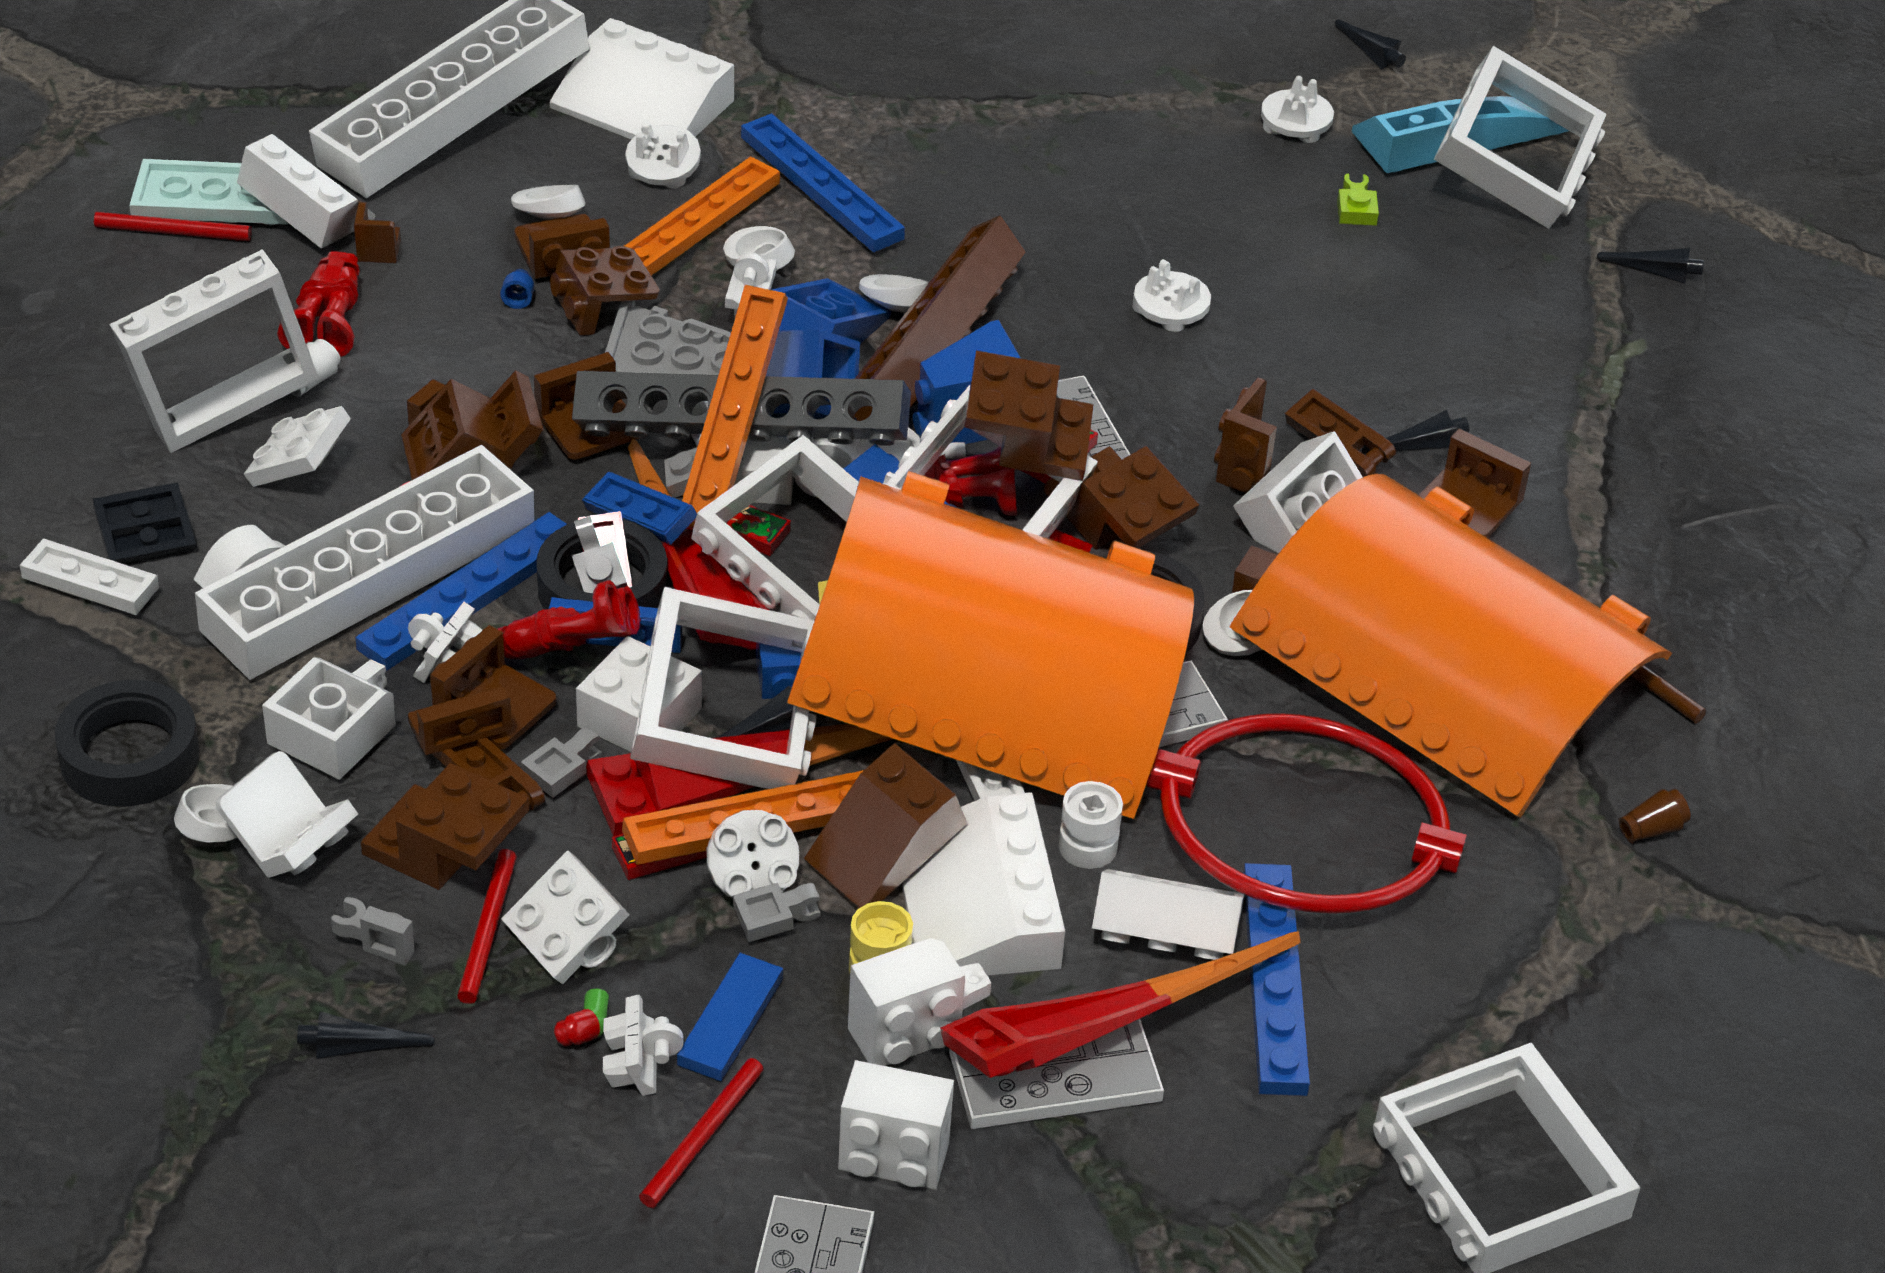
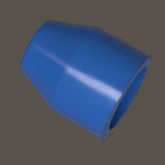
(517, 289)

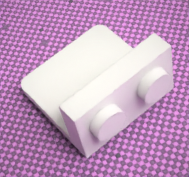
(282, 816)

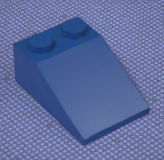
(831, 308)

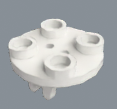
(1297, 112)
(654, 164)
(1171, 297)
(774, 852)

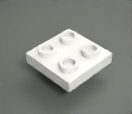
(297, 445)
(567, 919)

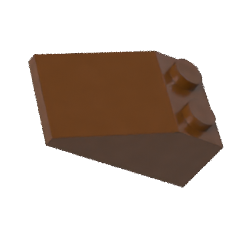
(885, 828)

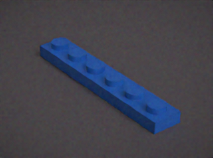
(823, 182)
(474, 584)
(1276, 992)

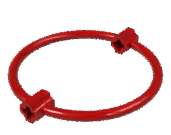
(1435, 846)

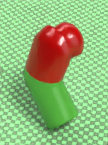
(586, 1023)

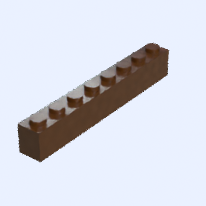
(947, 305)

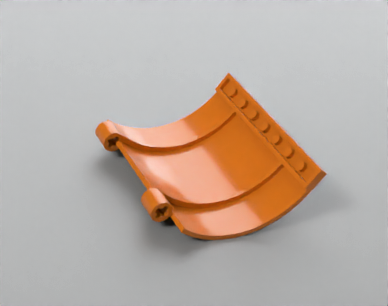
(1443, 634)
(995, 643)

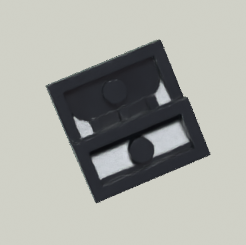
(144, 523)

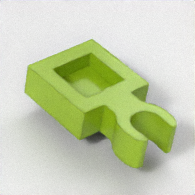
(1357, 203)

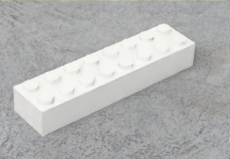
(447, 92)
(363, 561)

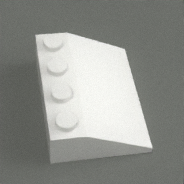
(643, 78)
(991, 891)

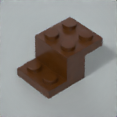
(1021, 404)
(465, 419)
(1128, 499)
(445, 826)

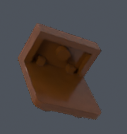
(544, 240)
(596, 276)
(555, 400)
(1246, 441)
(1484, 479)
(482, 667)

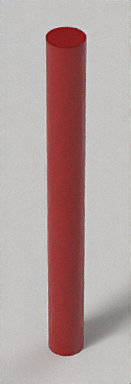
(172, 226)
(487, 926)
(701, 1133)

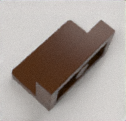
(462, 720)

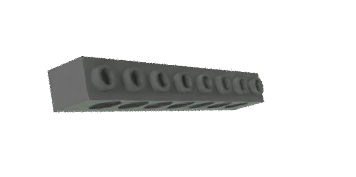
(599, 392)

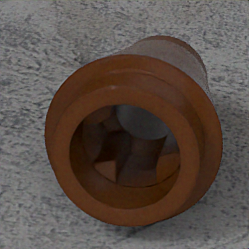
(1656, 816)

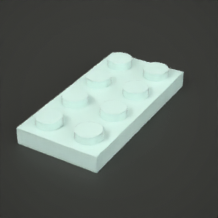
(196, 193)

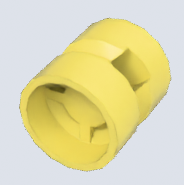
(878, 930)

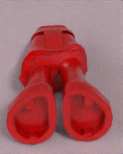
(328, 295)
(991, 480)
(553, 629)

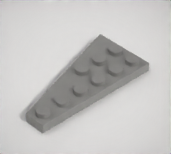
(660, 344)

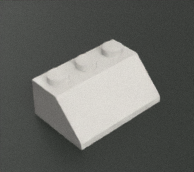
(298, 191)
(1296, 490)
(1167, 913)

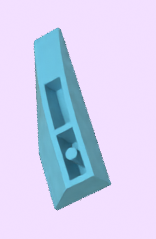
(1414, 134)

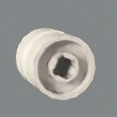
(1090, 824)

